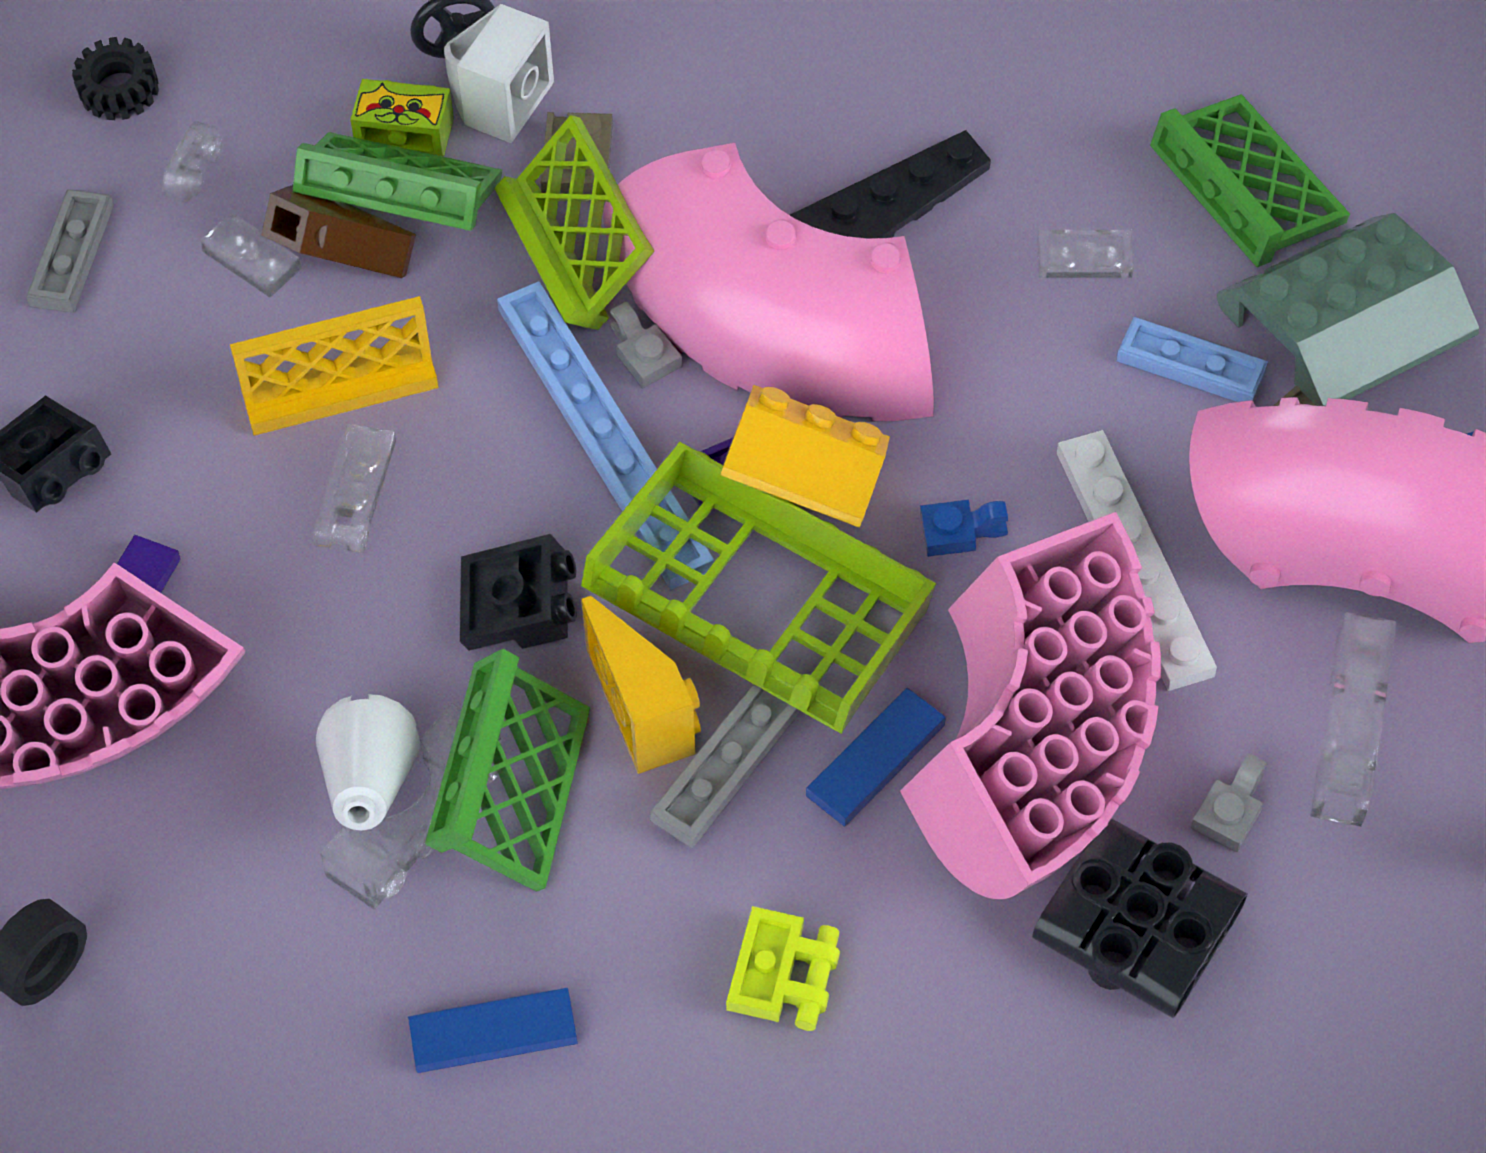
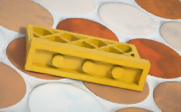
(337, 384)

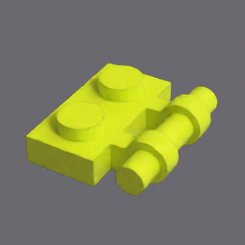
(766, 964)

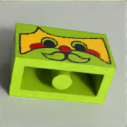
(403, 115)

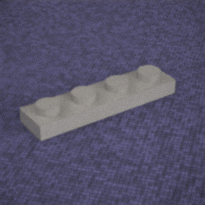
(723, 765)

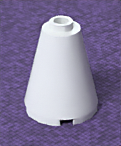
(365, 757)

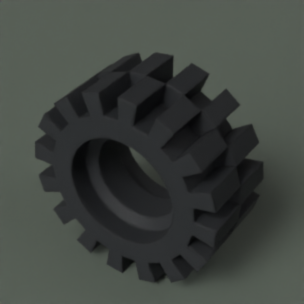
(112, 60)

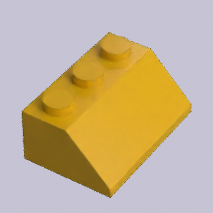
(806, 455)

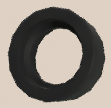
(39, 951)

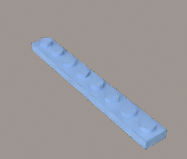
(594, 417)

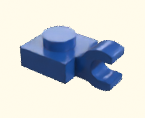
(954, 527)

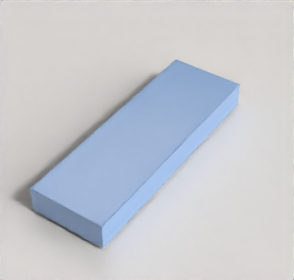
(1191, 361)

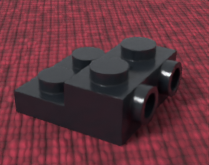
(48, 453)
(517, 594)

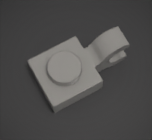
(643, 352)
(1231, 810)

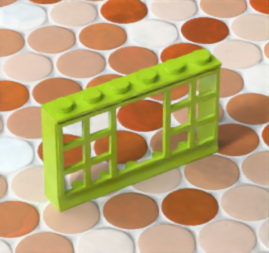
(791, 528)

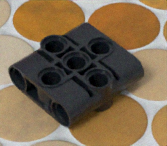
(1170, 968)

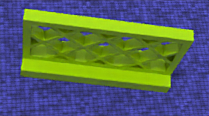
(554, 245)

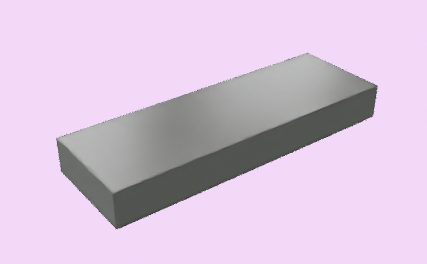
(70, 251)

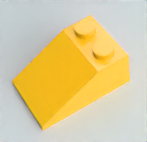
(642, 689)

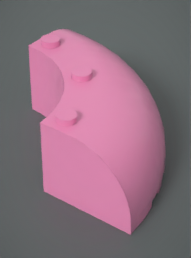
(773, 296)
(1348, 502)
(102, 679)
(1051, 712)

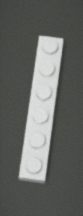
(1105, 490)

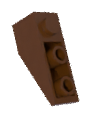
(337, 232)

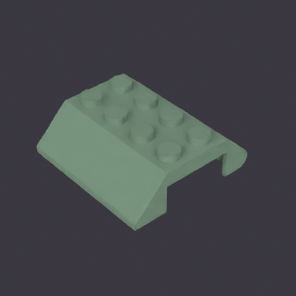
(1358, 307)

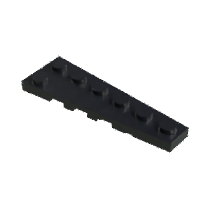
(900, 192)

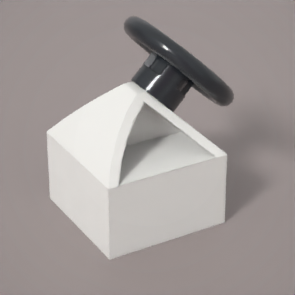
(493, 60)

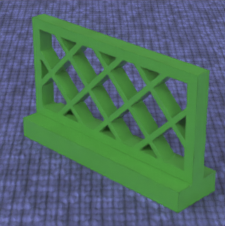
(394, 180)
(1223, 189)
(471, 759)

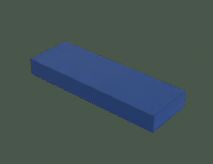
(875, 757)
(492, 1030)

